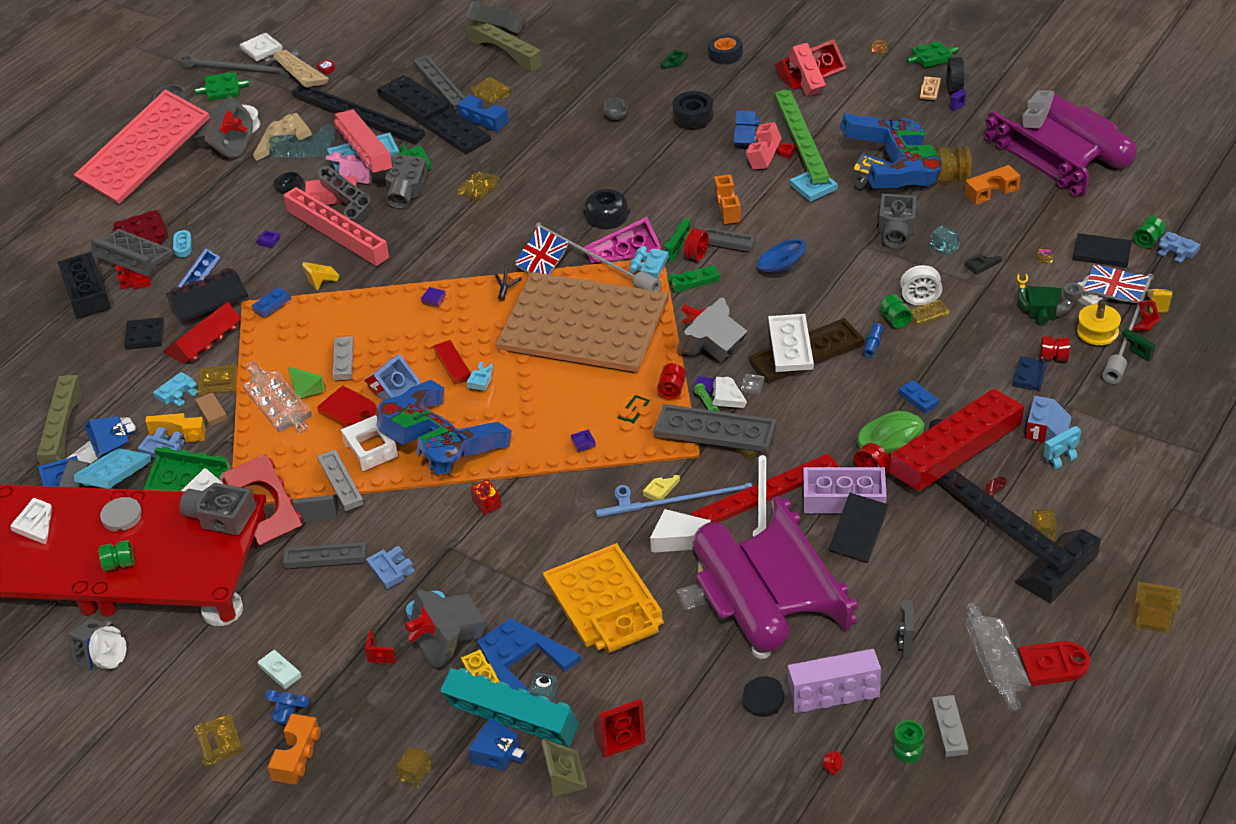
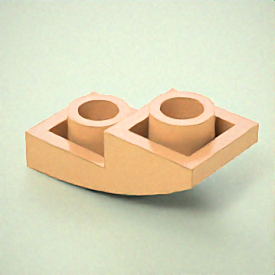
(930, 88)

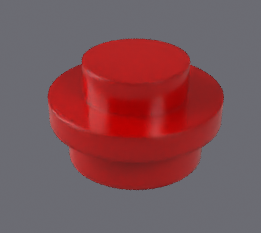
(833, 762)

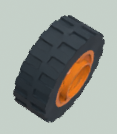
(725, 49)

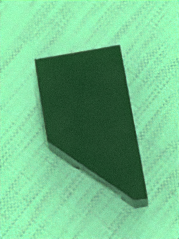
(674, 59)
(1139, 345)

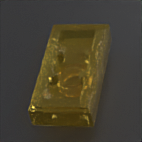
(929, 312)

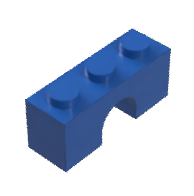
(491, 118)

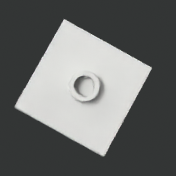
(261, 46)

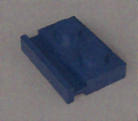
(1029, 373)

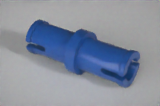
(873, 340)

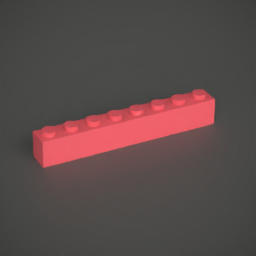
(363, 141)
(336, 226)

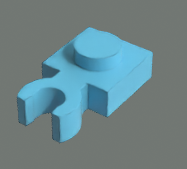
(481, 378)

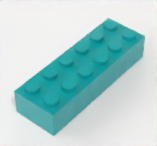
(510, 706)

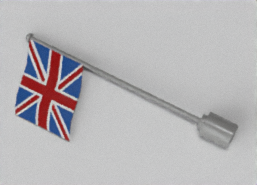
(548, 248)
(1122, 287)

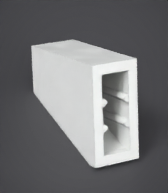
(675, 531)

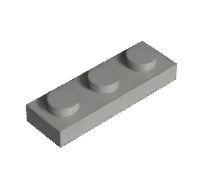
(343, 358)
(949, 726)

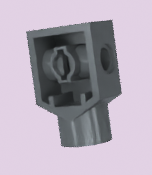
(405, 180)
(897, 219)
(219, 507)

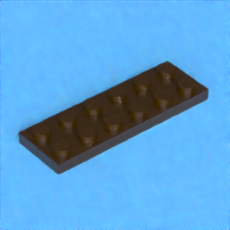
(824, 342)

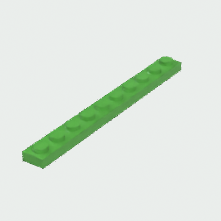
(802, 137)

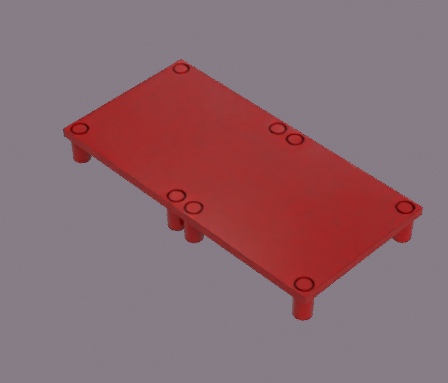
(172, 553)

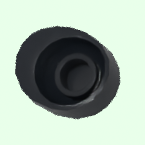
(288, 181)

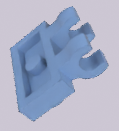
(1178, 244)
(159, 440)
(385, 568)

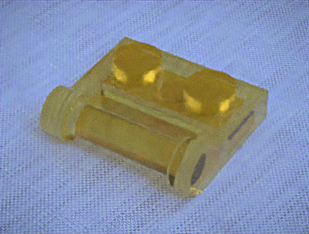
(217, 375)
(225, 737)

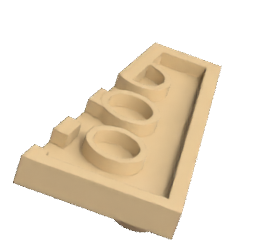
(300, 70)

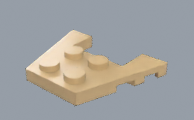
(289, 125)

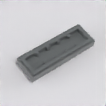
(730, 239)

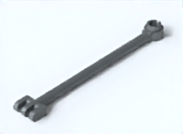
(188, 61)

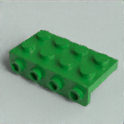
(176, 468)

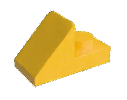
(317, 273)
(1161, 297)

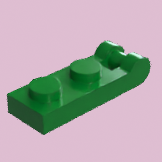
(678, 239)
(693, 278)

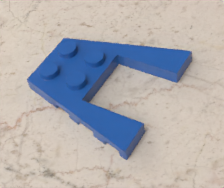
(513, 642)

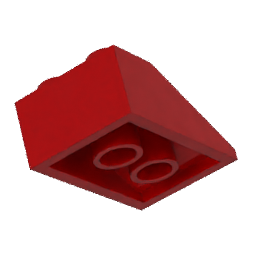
(620, 728)

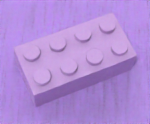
(829, 487)
(833, 681)

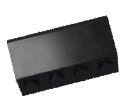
(206, 294)
(1048, 583)

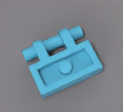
(653, 263)

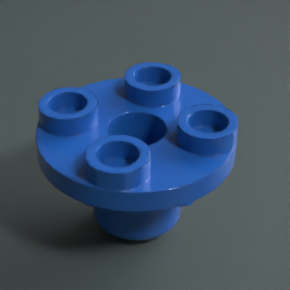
(284, 705)

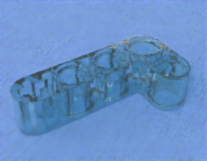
(310, 146)

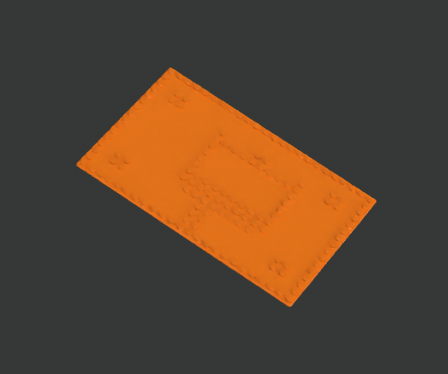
(528, 393)

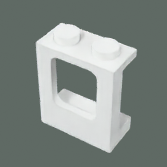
(362, 431)

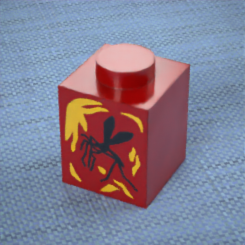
(486, 497)

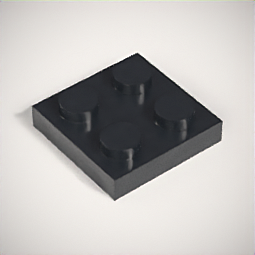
(144, 333)

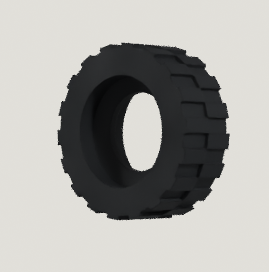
(955, 74)

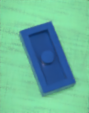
(271, 302)
(918, 396)

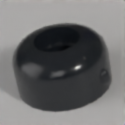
(693, 109)
(606, 209)

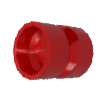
(1055, 349)
(671, 381)

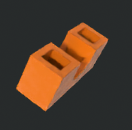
(1003, 179)
(727, 200)
(289, 764)

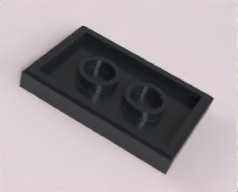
(1102, 250)
(858, 527)

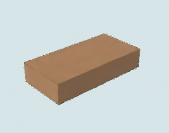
(211, 409)

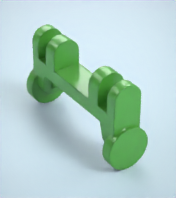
(700, 389)

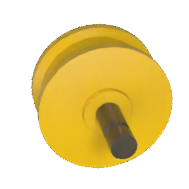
(1098, 324)

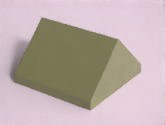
(563, 768)

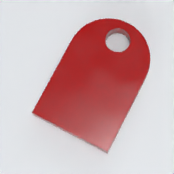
(347, 407)
(1054, 662)

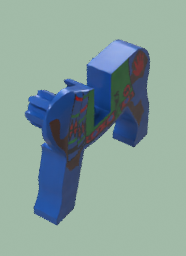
(903, 142)
(407, 419)

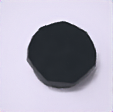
(763, 696)

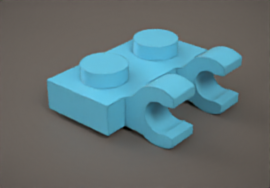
(173, 389)
(1062, 445)

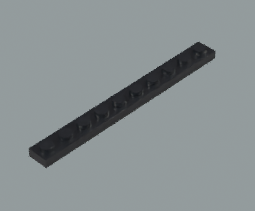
(370, 117)
(1007, 521)

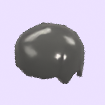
(614, 108)

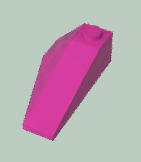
(625, 242)

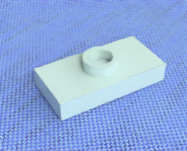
(279, 669)

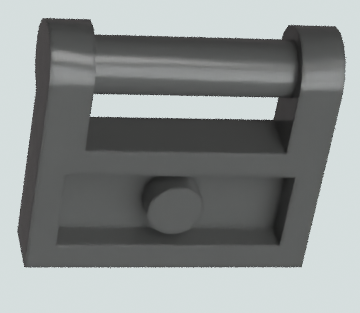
(906, 628)

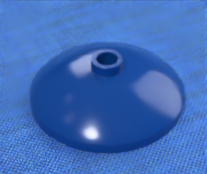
(782, 256)

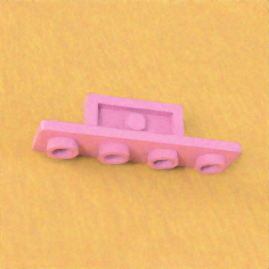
(352, 166)

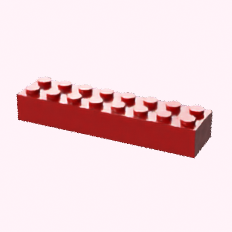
(956, 439)

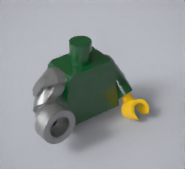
(1044, 302)

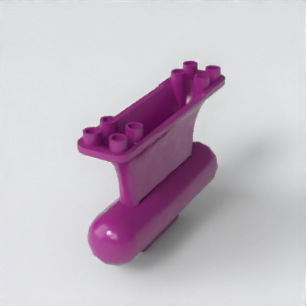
(1064, 143)
(768, 578)

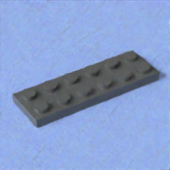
(715, 428)

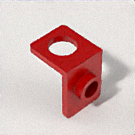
(1148, 319)
(378, 654)

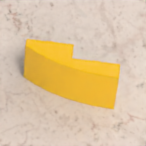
(478, 665)

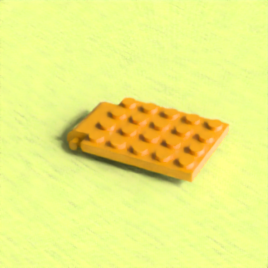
(605, 599)

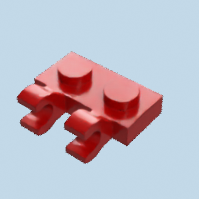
(136, 279)

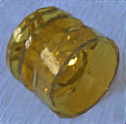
(958, 163)

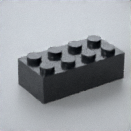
(84, 285)

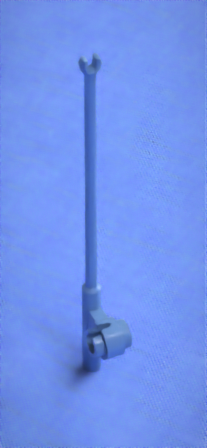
(623, 495)

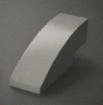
(1037, 109)

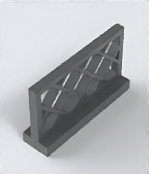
(130, 258)

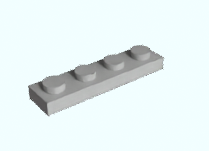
(340, 480)

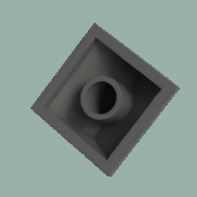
(316, 507)

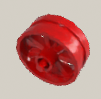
(696, 244)
(872, 456)

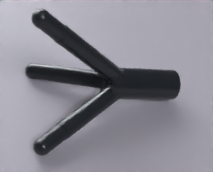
(503, 286)

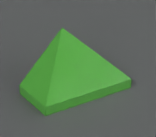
(305, 382)

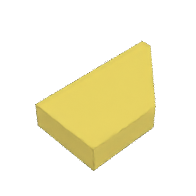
(659, 487)

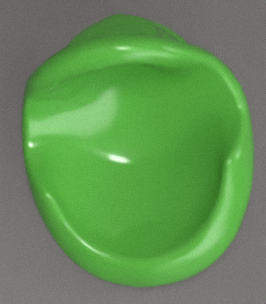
(891, 430)

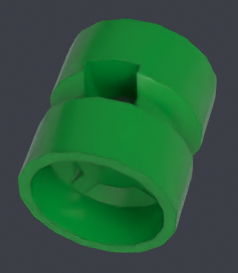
(1149, 232)
(895, 311)
(115, 556)
(908, 741)

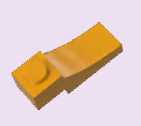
(191, 428)

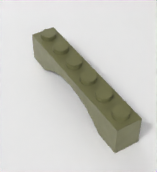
(525, 55)
(65, 398)

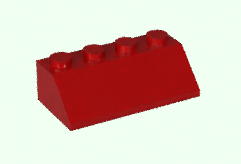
(827, 59)
(203, 334)

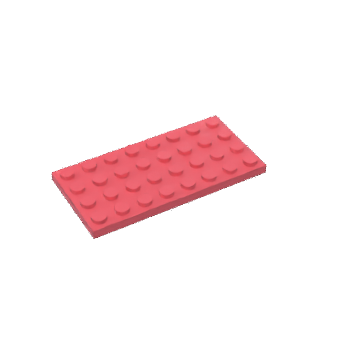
(142, 146)

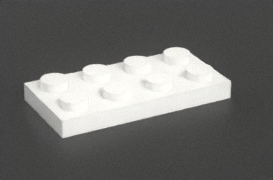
(790, 342)

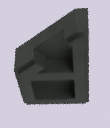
(981, 263)

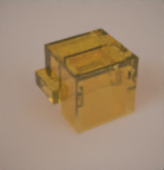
(1156, 606)

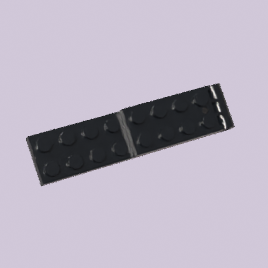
(433, 113)

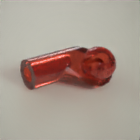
(995, 485)

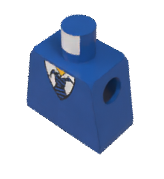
(107, 434)
(496, 747)

